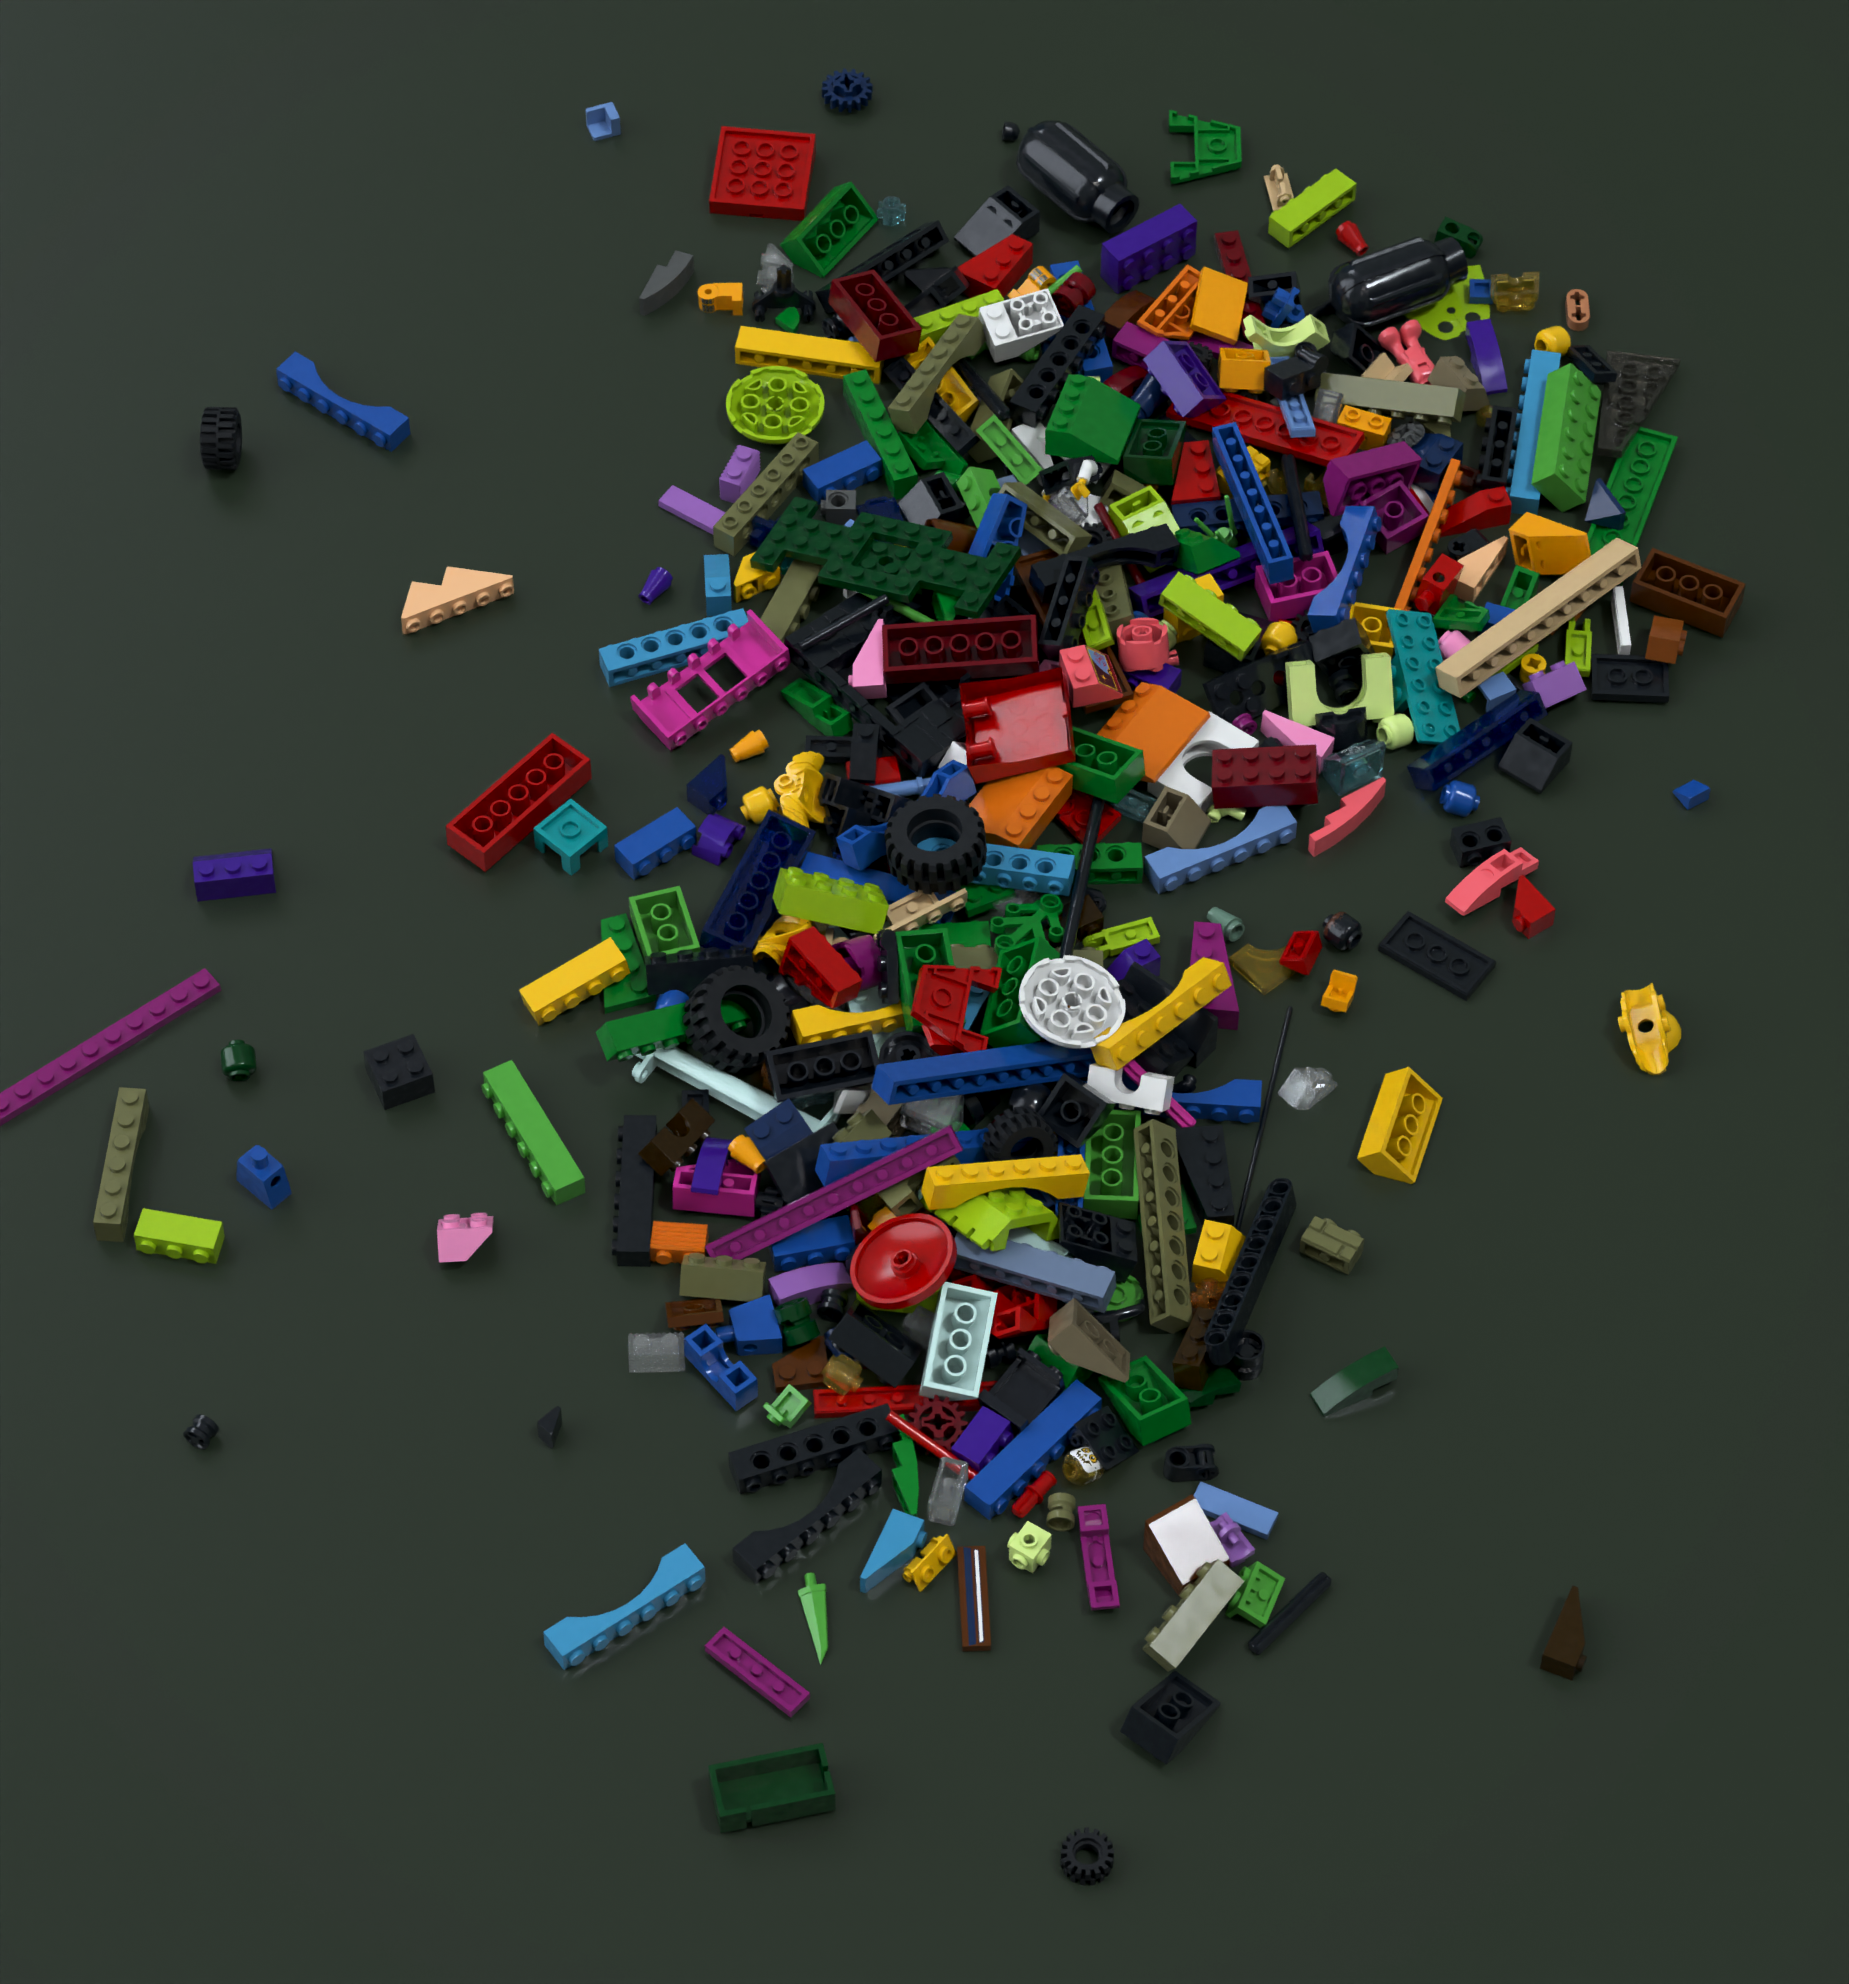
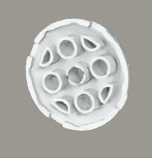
(1084, 987)

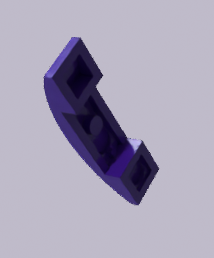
(710, 1166)

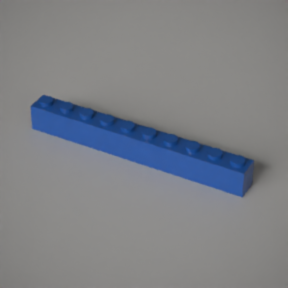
(978, 1071)

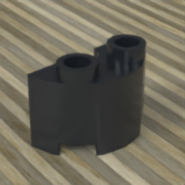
(1345, 728)

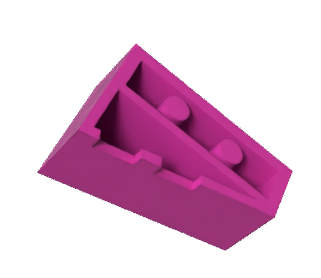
(735, 1196)

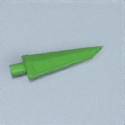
(814, 1605)

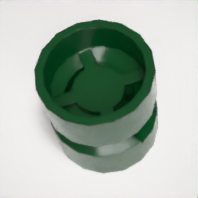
(796, 1321)

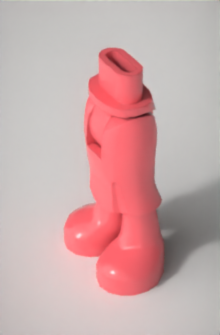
(1414, 355)

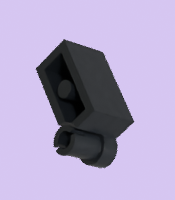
(1295, 374)

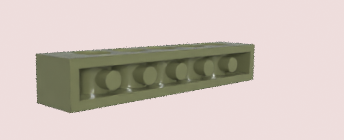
(765, 493)

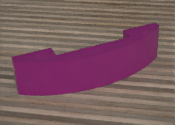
(1097, 1557)

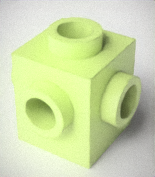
(1029, 1547)

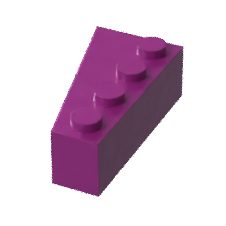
(1210, 943)

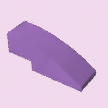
(809, 1282)

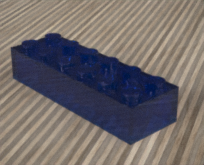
(747, 901)

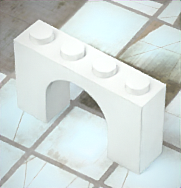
(1213, 735)

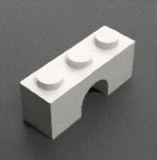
(1153, 1092)

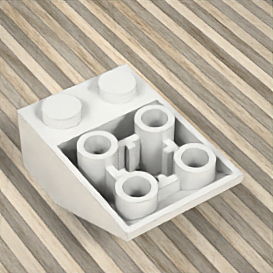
(1019, 324)

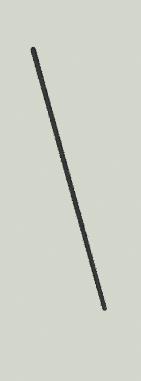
(1263, 1118)

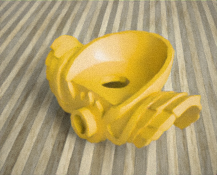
(801, 789)
(774, 942)
(1651, 1047)

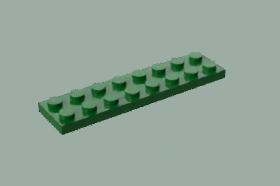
(1635, 486)

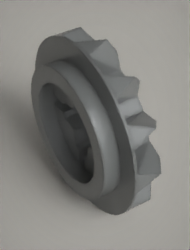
(1410, 433)

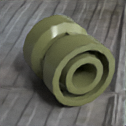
(1061, 1508)

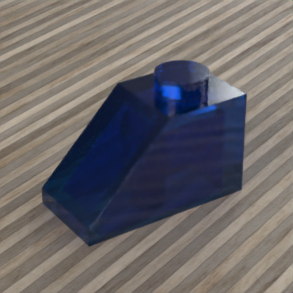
(709, 787)

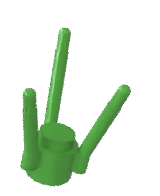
(1223, 534)

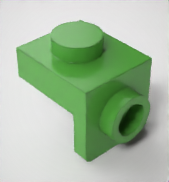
(787, 1407)

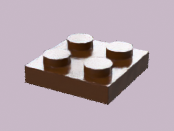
(694, 1312)

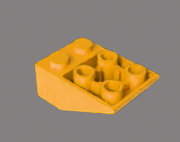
(1547, 545)

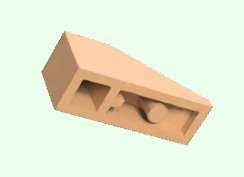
(1479, 568)

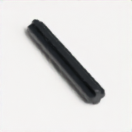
(1289, 1613)

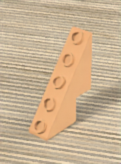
(459, 593)

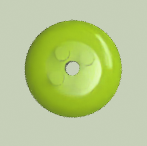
(770, 388)

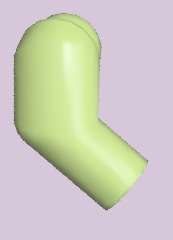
(1216, 814)

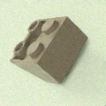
(1175, 821)

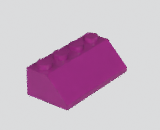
(1365, 473)

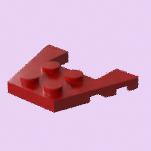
(943, 999)

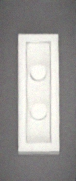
(1620, 621)

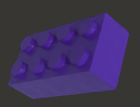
(1148, 248)

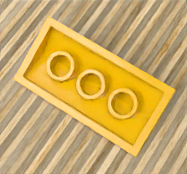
(951, 387)

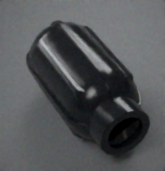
(1076, 175)
(1396, 280)

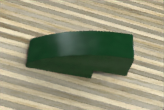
(1355, 1382)

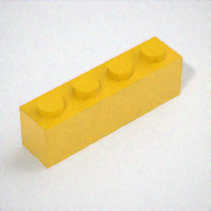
(574, 981)

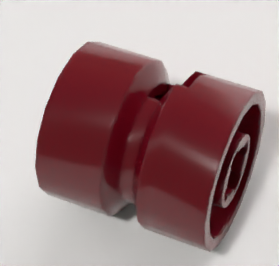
(1075, 291)

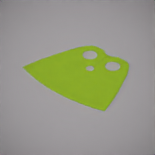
(1457, 298)

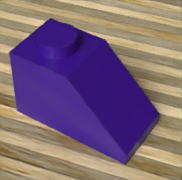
(1142, 953)

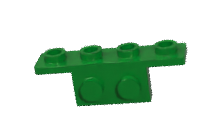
(932, 450)

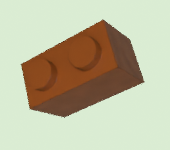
(1666, 640)

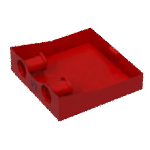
(762, 173)
(1017, 724)

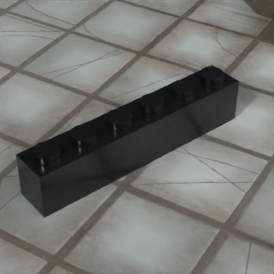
(636, 1193)

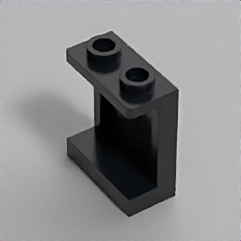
(1023, 1390)

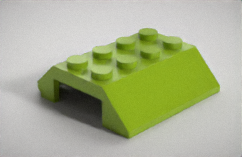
(992, 1214)

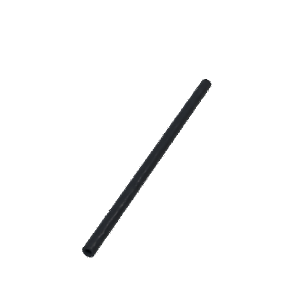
(1082, 877)

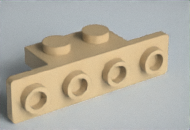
(922, 908)

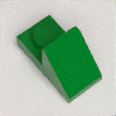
(1520, 588)

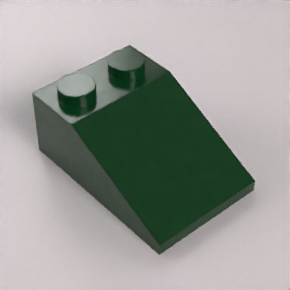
(1154, 451)

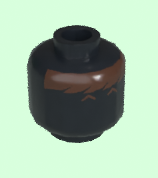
(1342, 931)

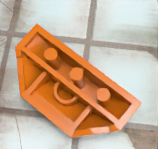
(1173, 309)

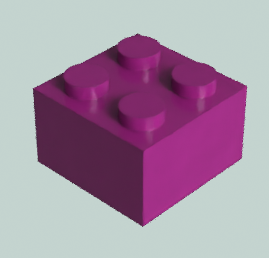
(1400, 516)

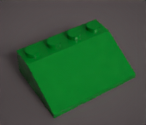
(1090, 421)

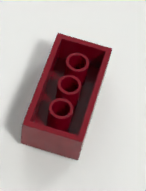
(875, 315)
(1265, 776)

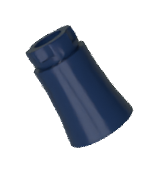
(1149, 397)

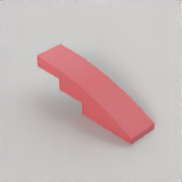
(1352, 812)

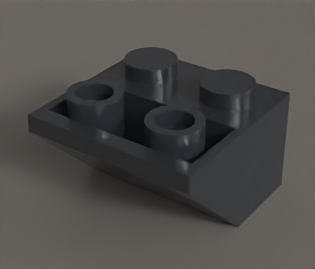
(932, 499)
(1536, 755)

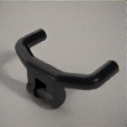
(1114, 1316)

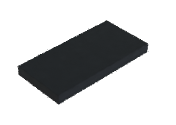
(1437, 955)

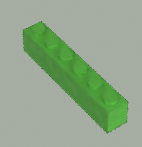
(533, 1132)

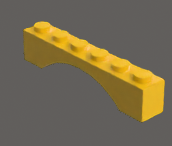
(1197, 987)
(821, 1023)
(954, 1184)

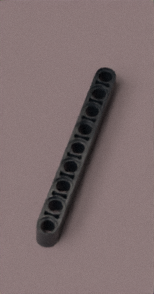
(1250, 1272)

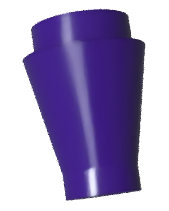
(656, 583)

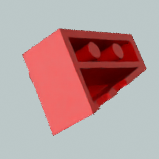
(998, 266)
(1196, 475)
(820, 968)

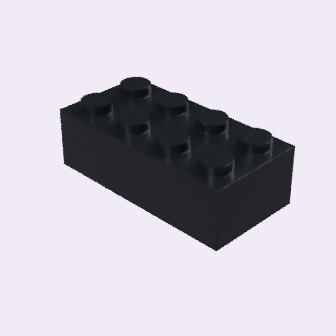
(1166, 1055)

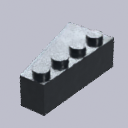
(1206, 1172)

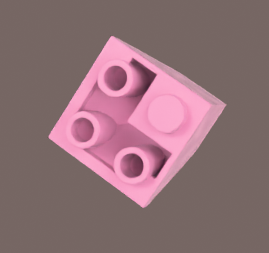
(462, 1236)

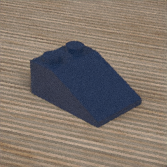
(1436, 454)
(778, 1129)

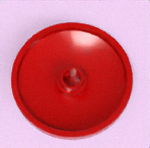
(903, 1261)

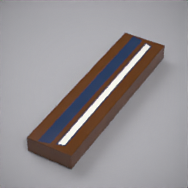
(973, 1598)

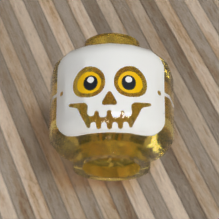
(1082, 1466)

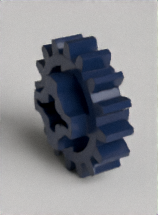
(847, 90)

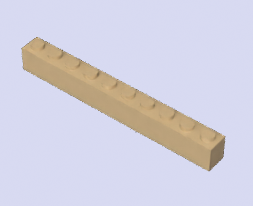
(1538, 617)

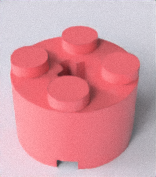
(1143, 645)

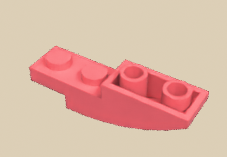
(1489, 878)

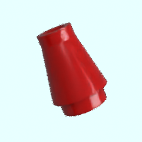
(1351, 237)

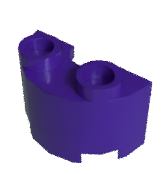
(717, 838)

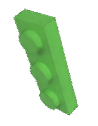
(1009, 450)

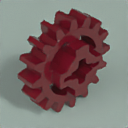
(947, 1424)

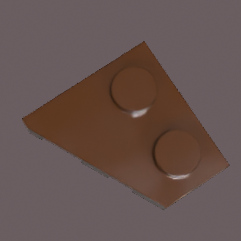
(801, 1367)

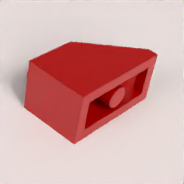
(1531, 909)

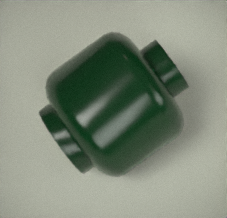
(238, 1060)

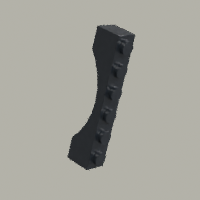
(1147, 548)
(766, 1550)

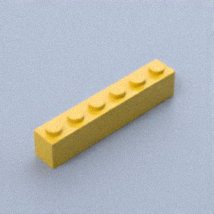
(805, 353)

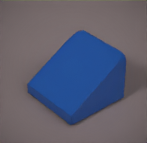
(1692, 794)

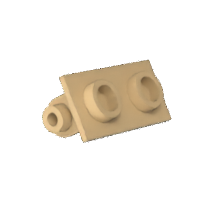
(1278, 187)

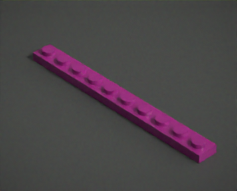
(106, 1044)
(837, 1195)

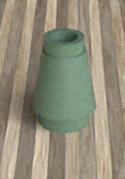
(1231, 925)

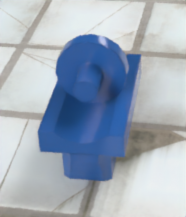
(1283, 307)

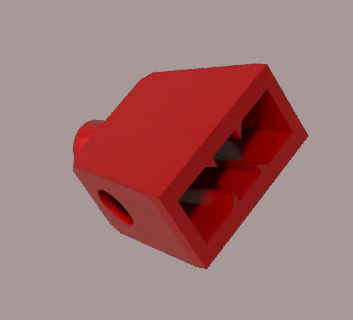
(1433, 593)

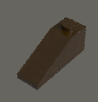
(1567, 1642)

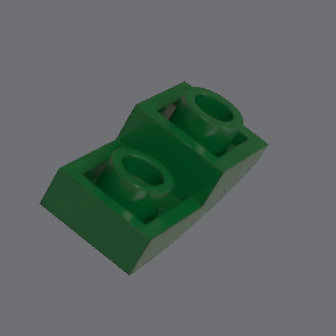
(1218, 1383)

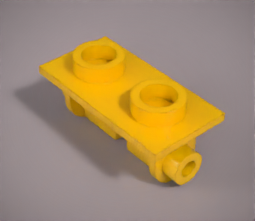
(936, 1557)

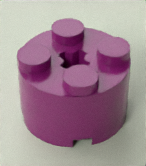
(862, 957)

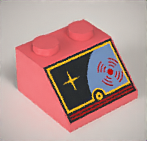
(1088, 676)

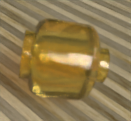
(842, 1374)

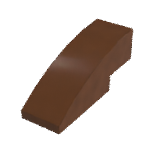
(1126, 309)

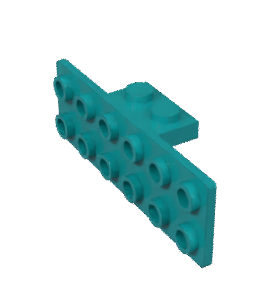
(1416, 677)

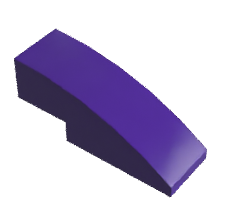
(1486, 356)

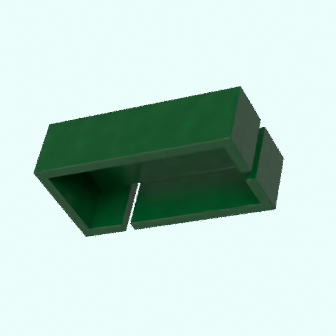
(772, 1787)

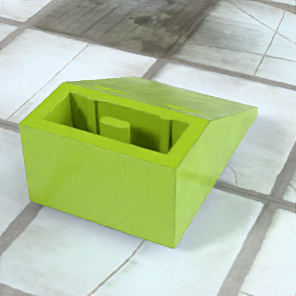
(1141, 512)

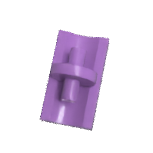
(1232, 1539)

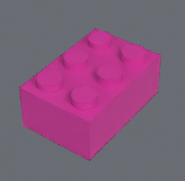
(1294, 596)

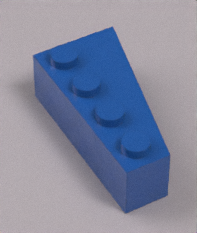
(1001, 523)

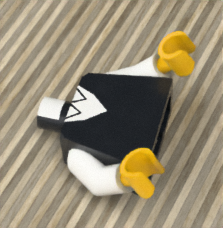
(1071, 472)

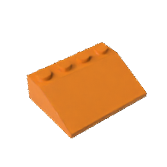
(1157, 724)
(1022, 805)

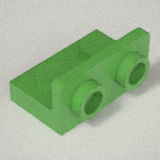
(1256, 1595)

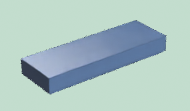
(1248, 1515)

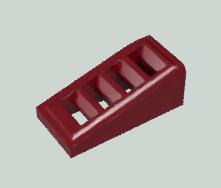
(859, 1223)

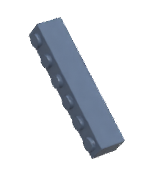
(1039, 1272)

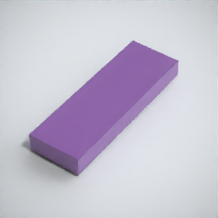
(690, 508)

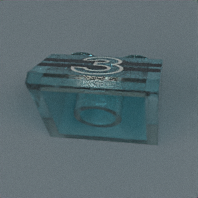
(1354, 766)

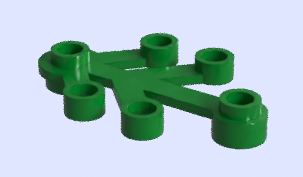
(1047, 907)

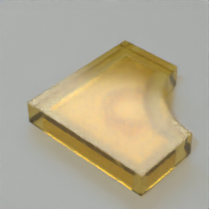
(1261, 967)

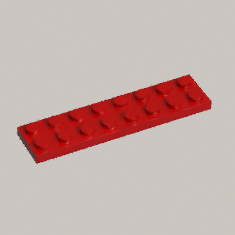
(1265, 427)

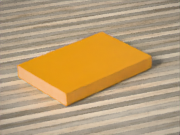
(1218, 305)

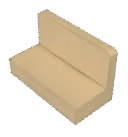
(1384, 369)

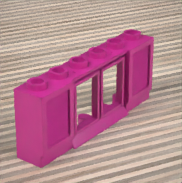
(750, 648)

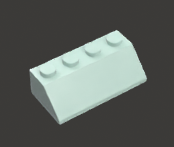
(958, 1343)

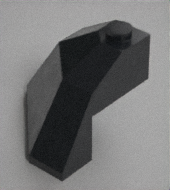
(853, 804)

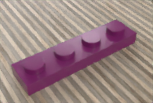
(757, 1672)

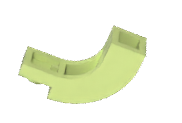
(1284, 340)

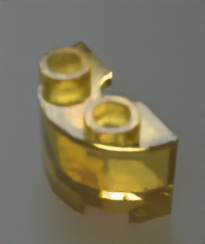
(1515, 293)

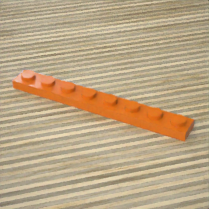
(1430, 535)

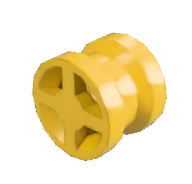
(1528, 664)

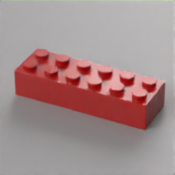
(518, 802)

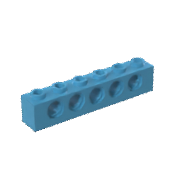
(664, 648)
(1019, 867)

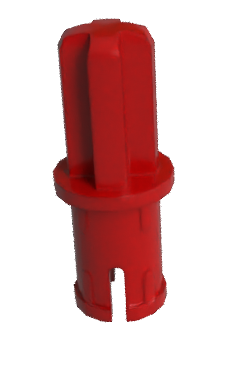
(1033, 1494)

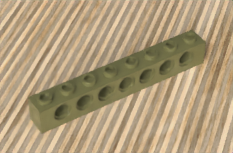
(1162, 1226)

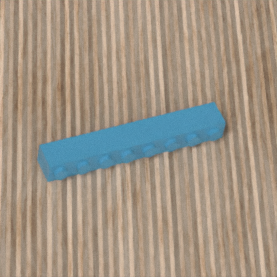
(1521, 493)

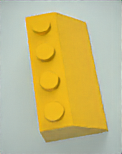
(1400, 1126)

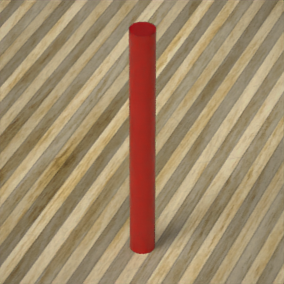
(924, 1440)

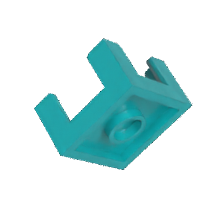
(570, 833)

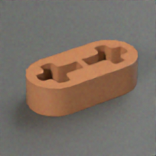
(1581, 310)

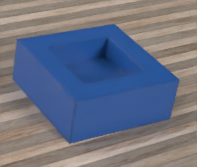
(1480, 291)

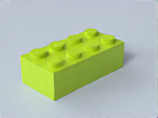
(830, 900)

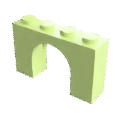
(1374, 695)

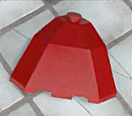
(1016, 1309)

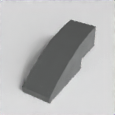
(666, 282)

